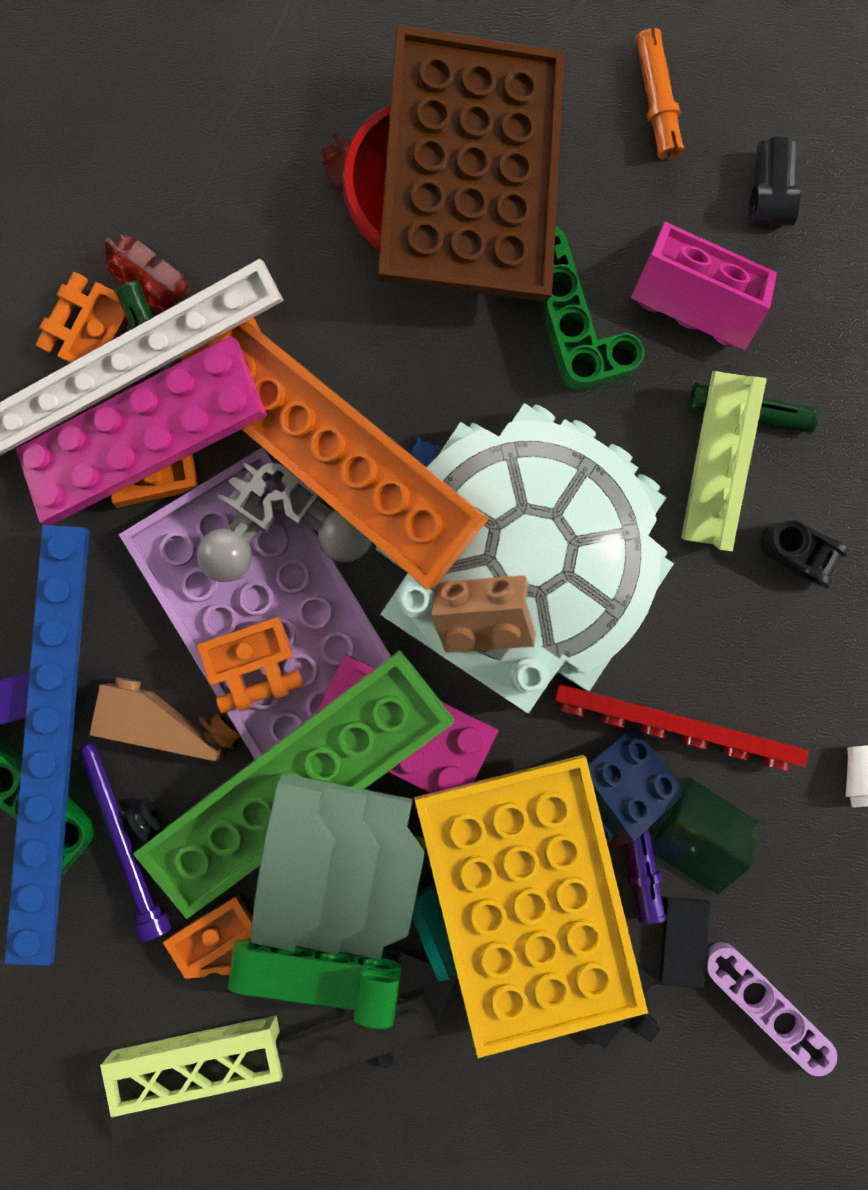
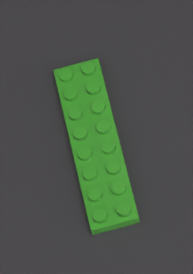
(343, 744)

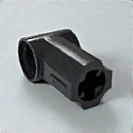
(774, 196)

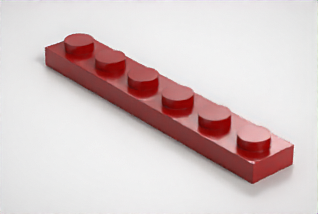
(694, 732)

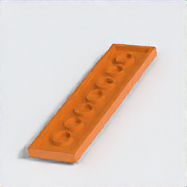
(355, 464)

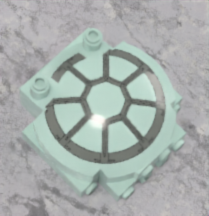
(569, 523)

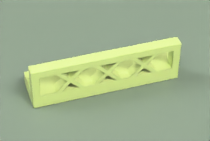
(723, 459)
(191, 1049)

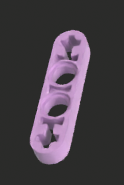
(769, 1008)

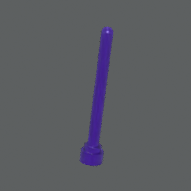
(149, 919)

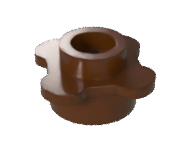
(220, 732)

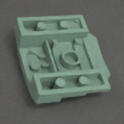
(336, 869)

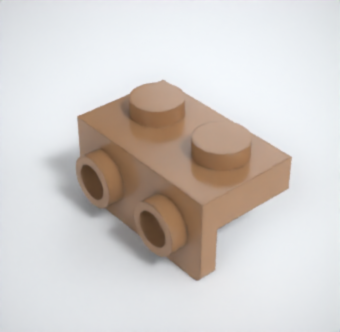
(483, 614)

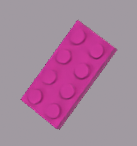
(443, 762)

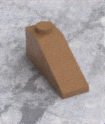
(146, 720)

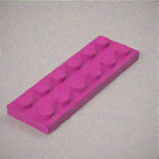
(140, 431)

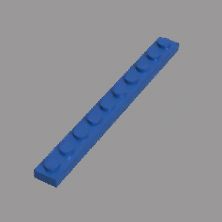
(47, 746)

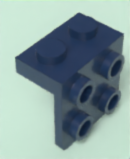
(631, 788)

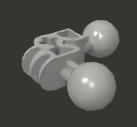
(227, 552)

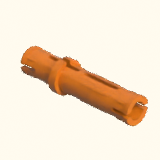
(662, 109)

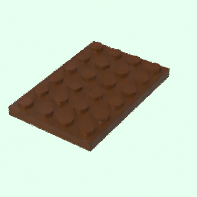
(471, 165)

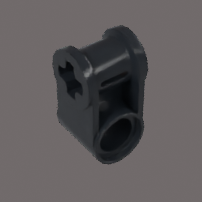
(810, 554)

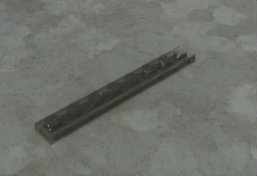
(300, 1057)

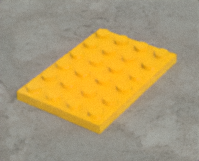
(531, 905)

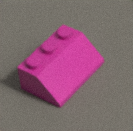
(705, 287)

